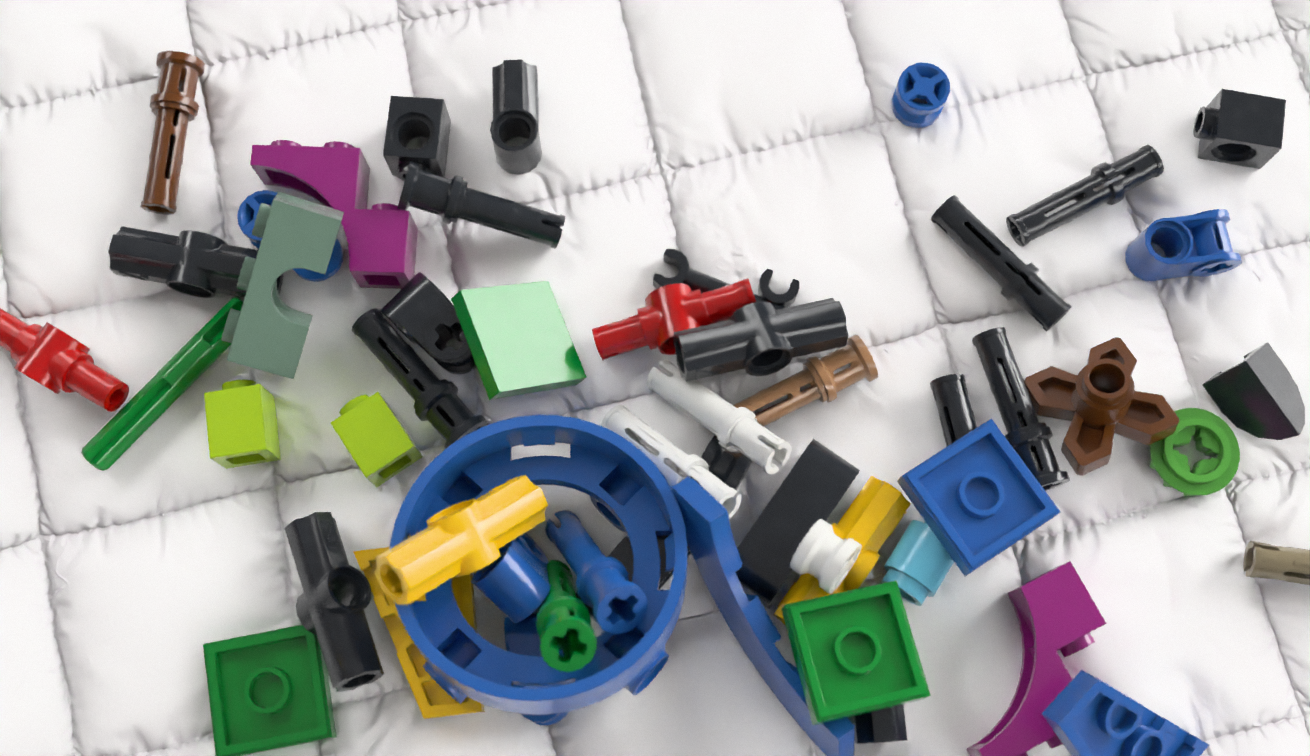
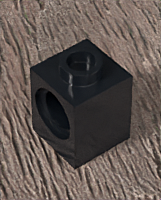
(411, 119)
(1240, 128)

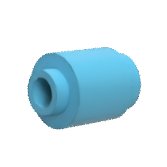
(918, 563)

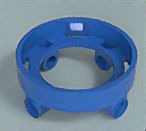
(624, 491)

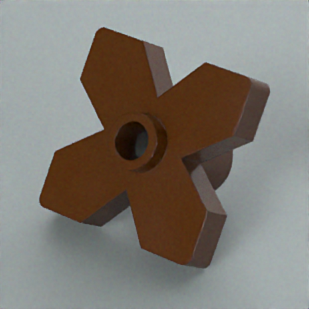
(1100, 404)

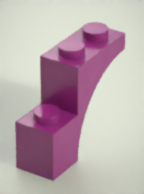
(338, 176)
(1052, 616)

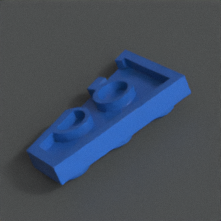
(1105, 722)

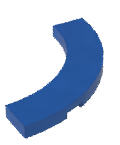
(718, 560)

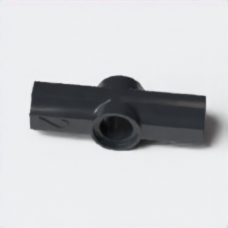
(186, 263)
(760, 339)
(334, 601)

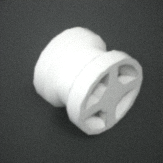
(825, 556)

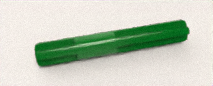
(160, 392)

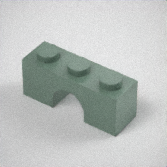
(266, 329)

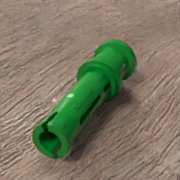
(564, 623)

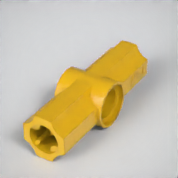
(869, 522)
(460, 539)

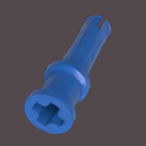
(600, 579)

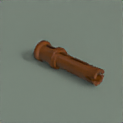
(173, 110)

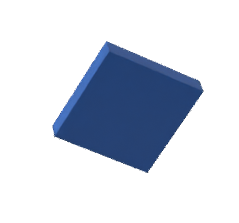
(978, 497)

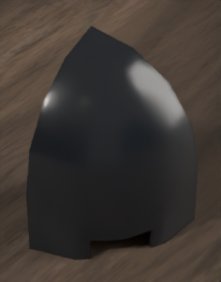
(1259, 396)

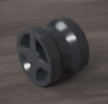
(726, 465)

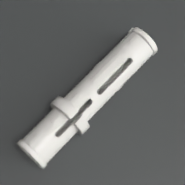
(624, 423)
(733, 426)

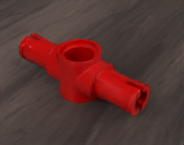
(670, 311)
(59, 362)

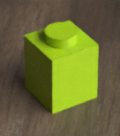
(242, 424)
(375, 438)

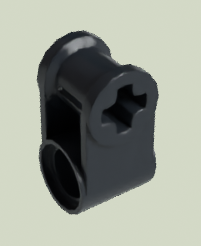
(430, 321)

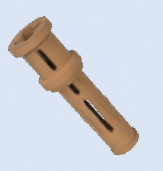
(822, 381)

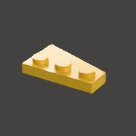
(429, 695)

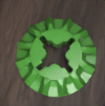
(1212, 438)

